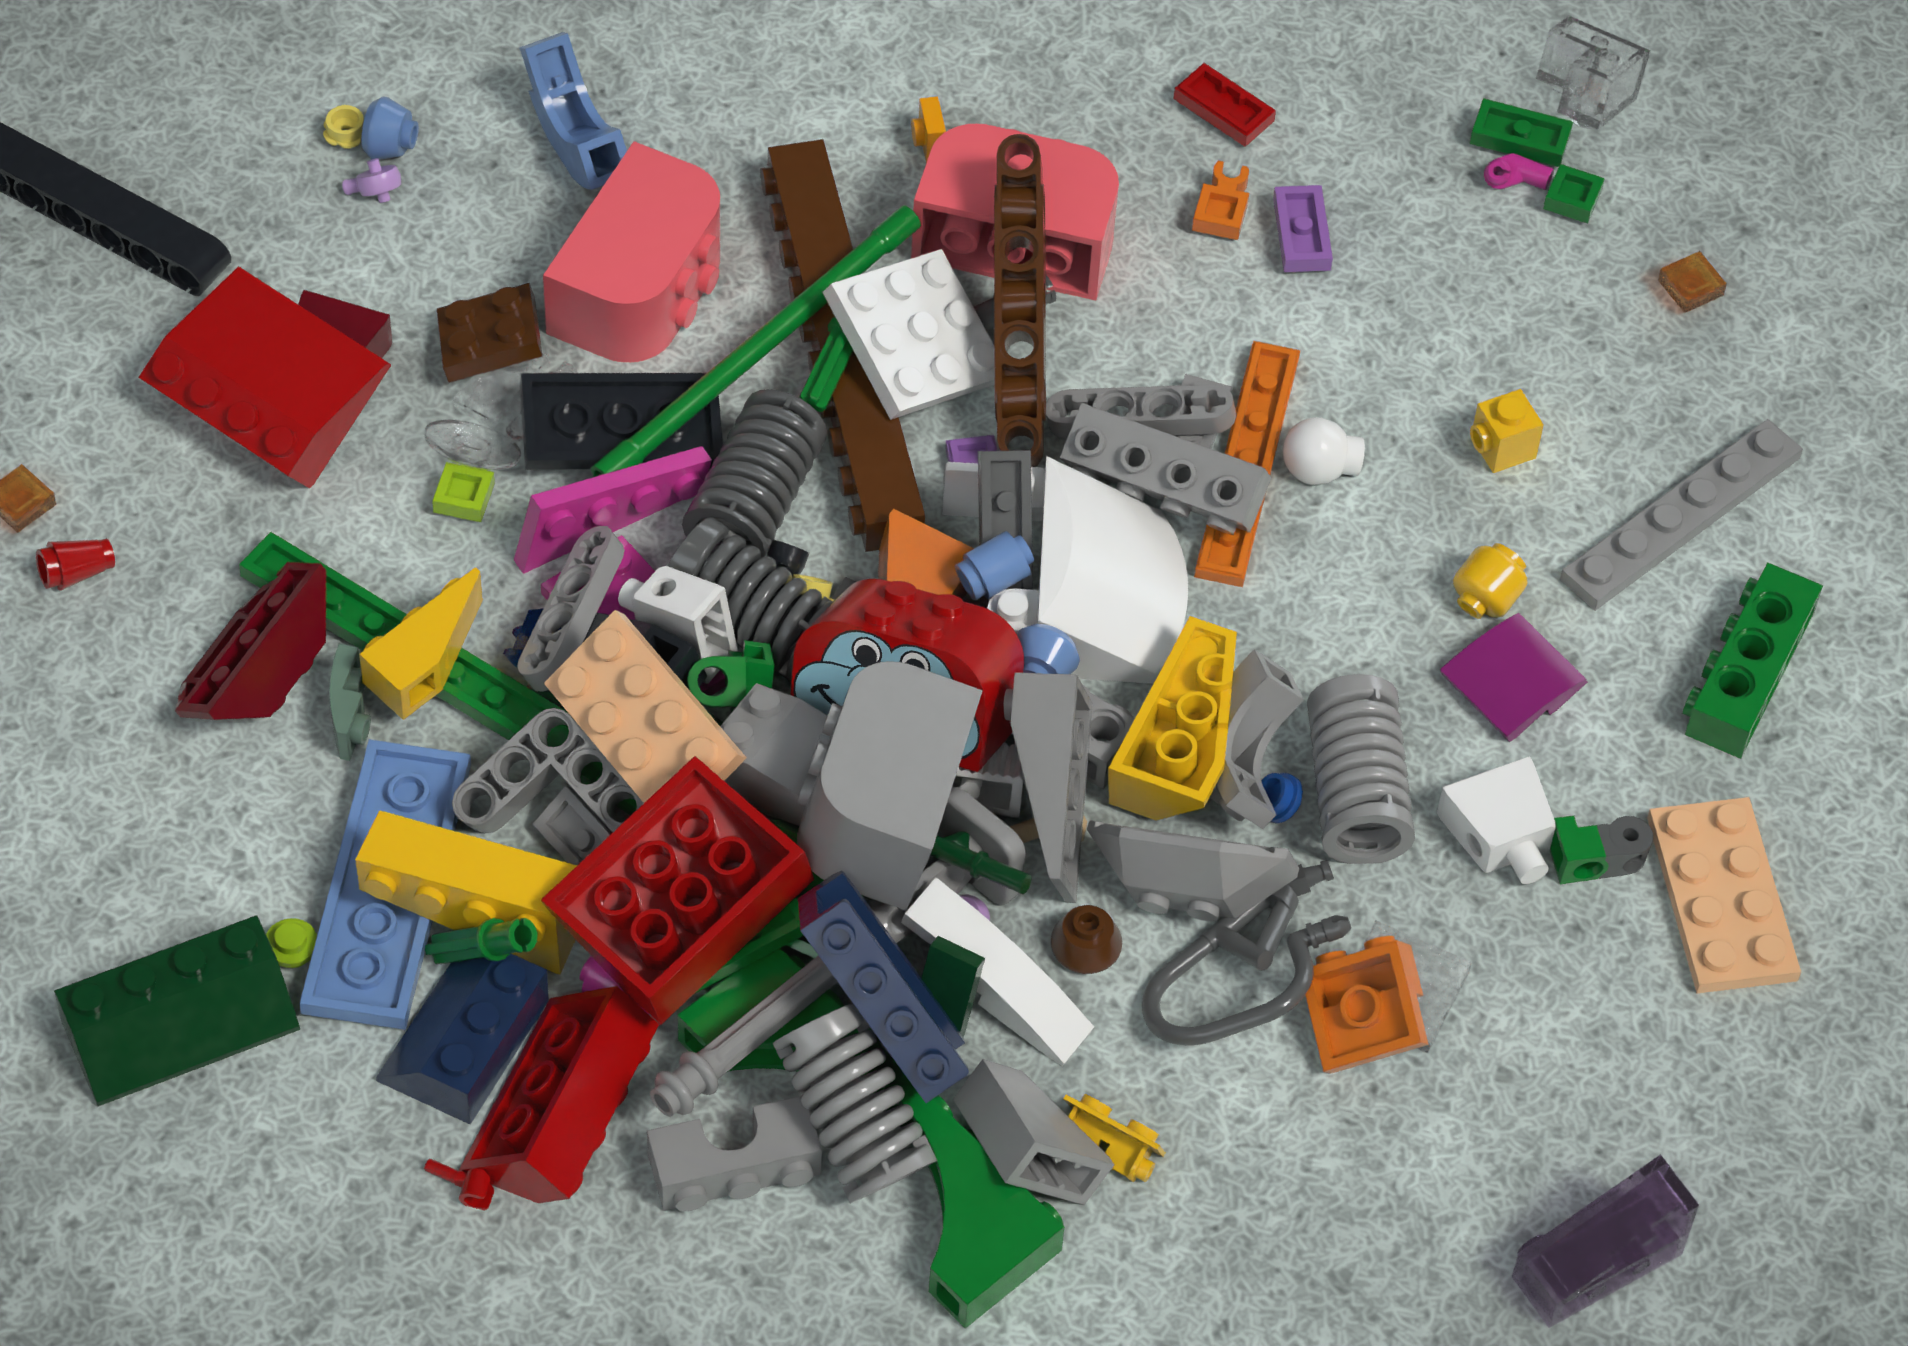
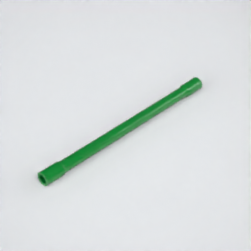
(881, 241)

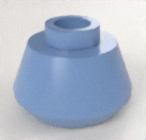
(388, 130)
(1047, 650)

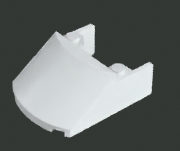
(1105, 571)

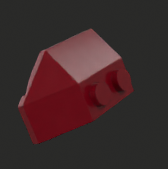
(260, 649)

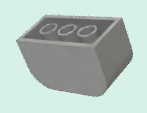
(884, 778)

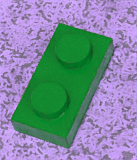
(1521, 132)

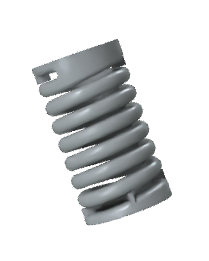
(1360, 769)
(842, 1103)

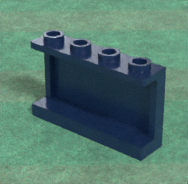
(882, 985)

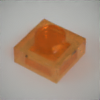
(1692, 281)
(23, 498)

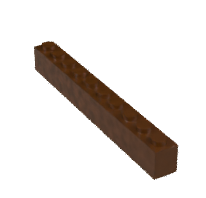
(815, 239)

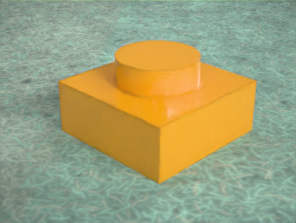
(929, 124)

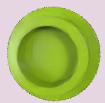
(292, 942)

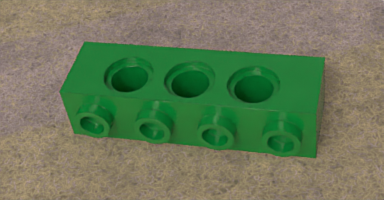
(1788, 606)

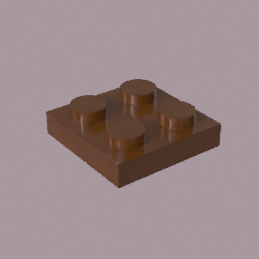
(489, 332)

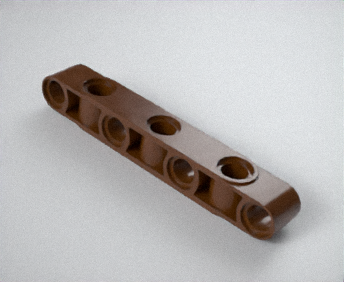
(1020, 296)

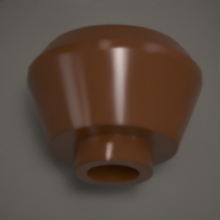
(1086, 940)

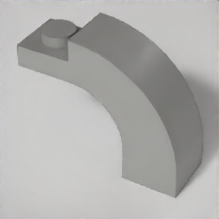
(1259, 704)

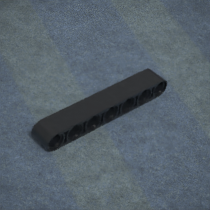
(109, 214)

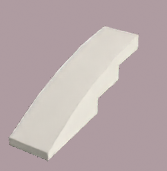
(1010, 981)

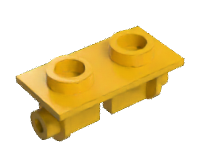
(1128, 1146)

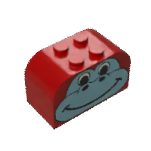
(912, 626)

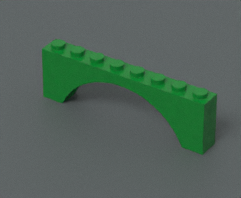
(990, 1230)

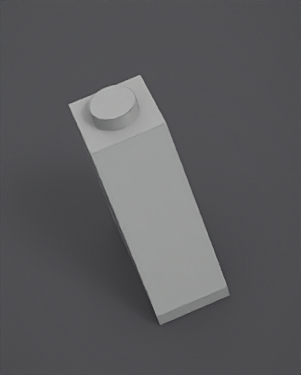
(1030, 1135)

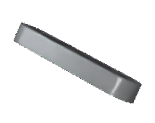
(1143, 401)
(591, 564)

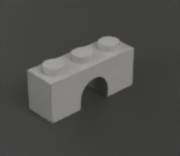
(695, 1171)

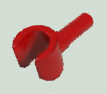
(475, 1184)

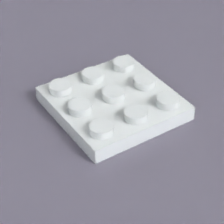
(914, 333)

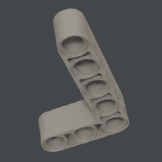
(545, 766)

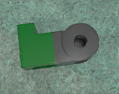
(1599, 849)

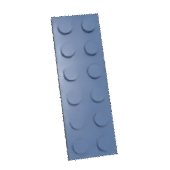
(366, 947)

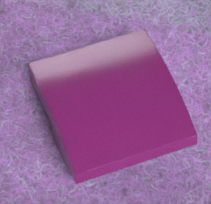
(1513, 676)

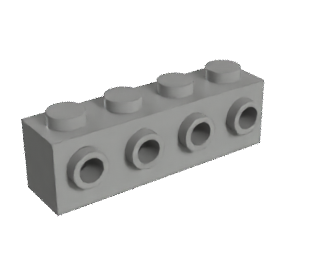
(1166, 469)

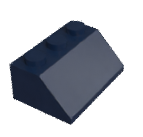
(467, 1034)

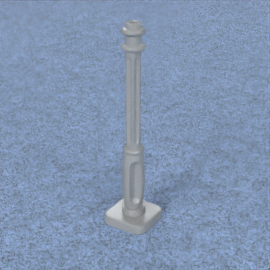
(701, 1070)

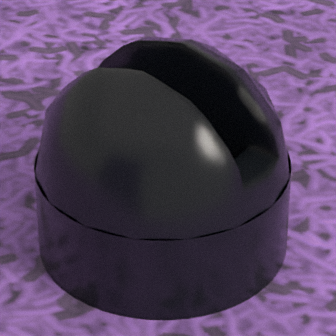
(788, 556)

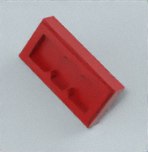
(1224, 104)

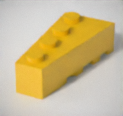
(463, 881)

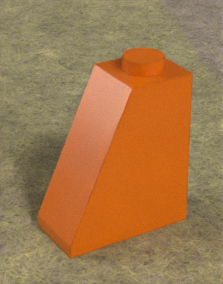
(920, 556)

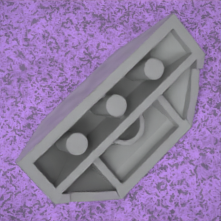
(1192, 871)

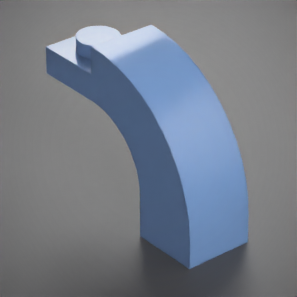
(567, 114)

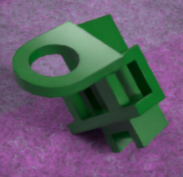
(741, 673)

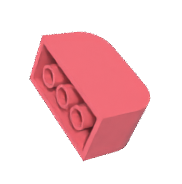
(958, 206)
(636, 259)

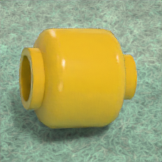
(1490, 581)

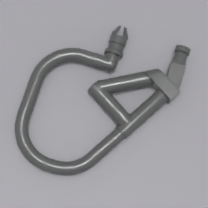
(1258, 954)

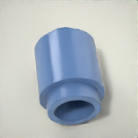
(995, 565)

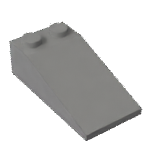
(1052, 740)
(779, 741)

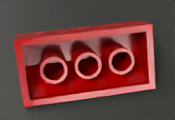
(562, 1094)

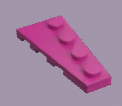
(611, 500)

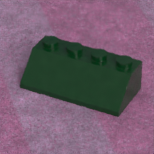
(176, 1010)

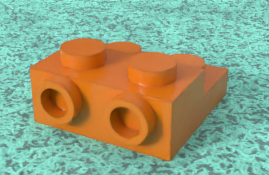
(1366, 1004)

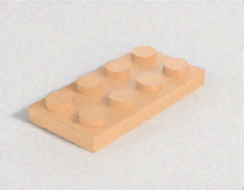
(638, 709)
(1723, 895)

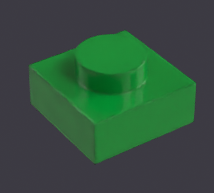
(1573, 193)

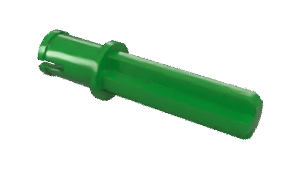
(827, 368)
(490, 940)

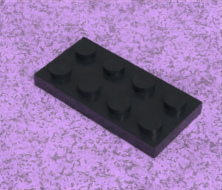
(583, 416)

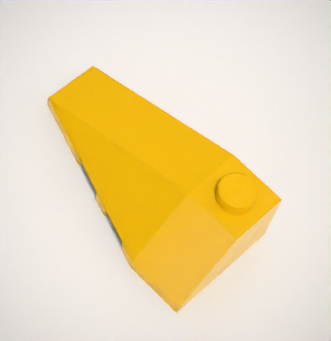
(1181, 729)

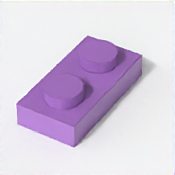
(1302, 228)

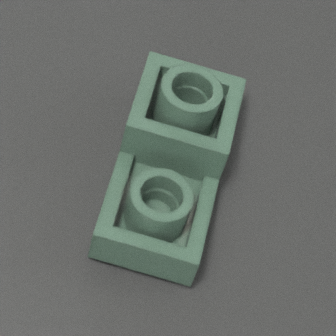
(346, 701)

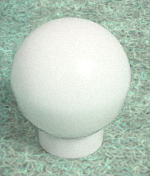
(1321, 451)

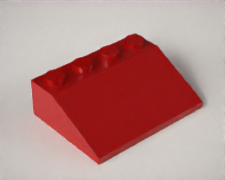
(267, 374)
(679, 889)

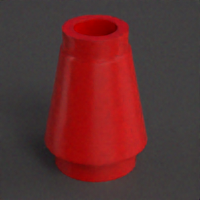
(73, 561)

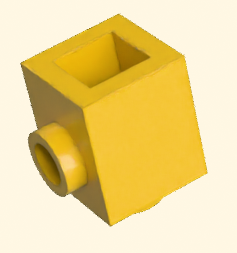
(1506, 431)

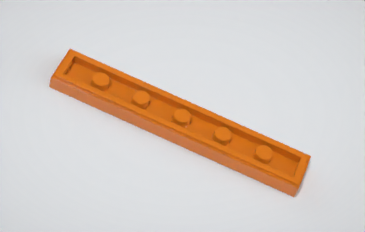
(1255, 440)

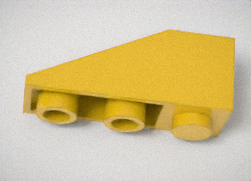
(419, 653)

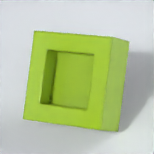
(463, 492)

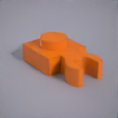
(1222, 204)

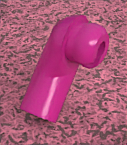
(1516, 169)

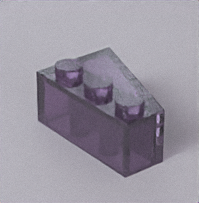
(1607, 1243)

